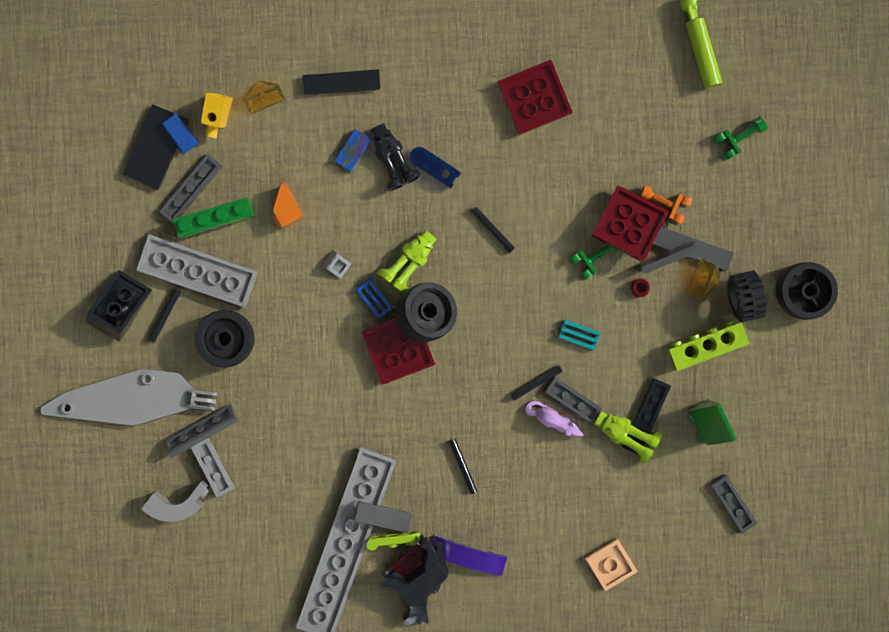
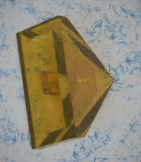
(262, 95)
(704, 279)

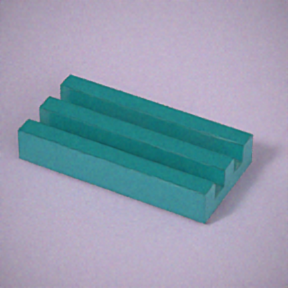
(564, 329)

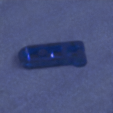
(433, 166)

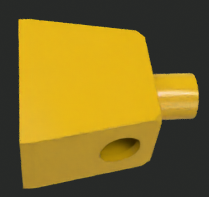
(217, 105)

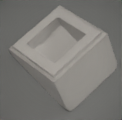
(336, 264)

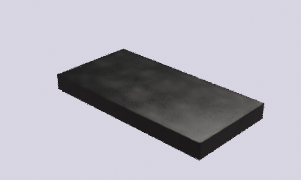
(152, 150)

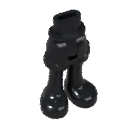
(389, 147)

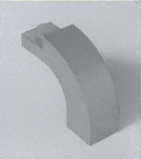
(170, 511)

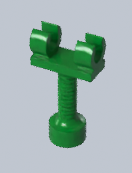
(758, 126)
(589, 260)

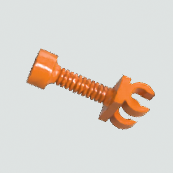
(647, 194)

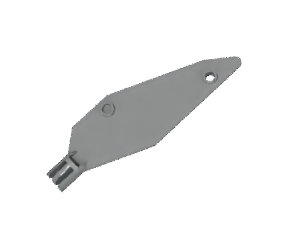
(130, 398)

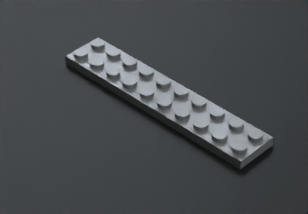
(345, 544)

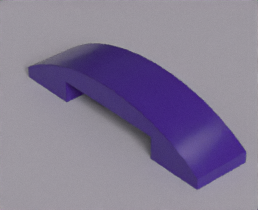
(471, 557)

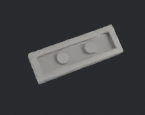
(212, 467)

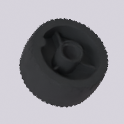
(791, 292)
(438, 305)
(209, 338)

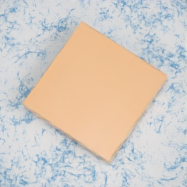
(610, 564)

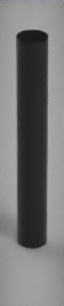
(493, 230)
(164, 315)
(535, 383)
(462, 465)

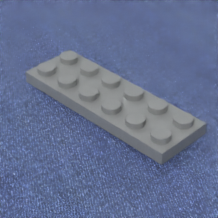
(197, 270)

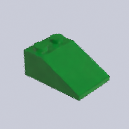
(711, 423)

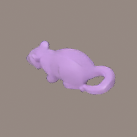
(551, 418)

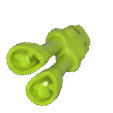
(417, 253)
(617, 430)

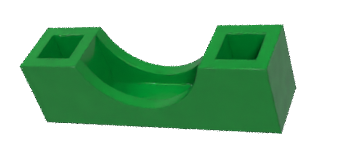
(214, 217)

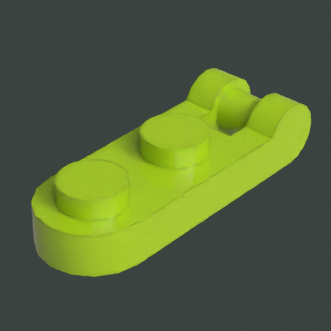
(393, 540)

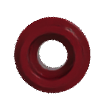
(646, 287)

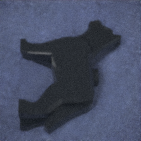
(420, 582)

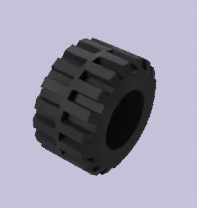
(747, 296)

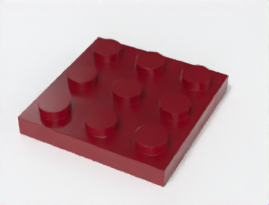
(535, 97)
(630, 223)
(396, 353)

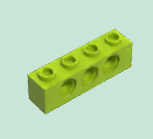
(737, 339)

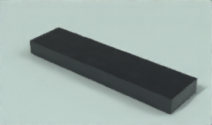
(341, 82)
(649, 409)

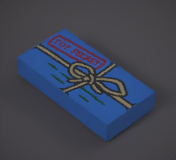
(353, 150)

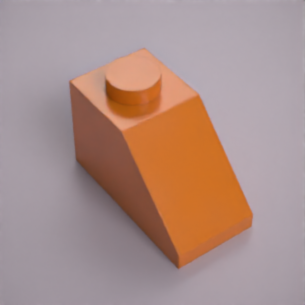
(285, 208)

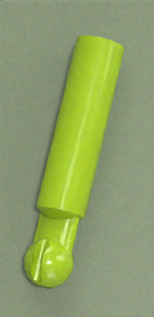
(701, 45)

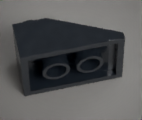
(118, 305)

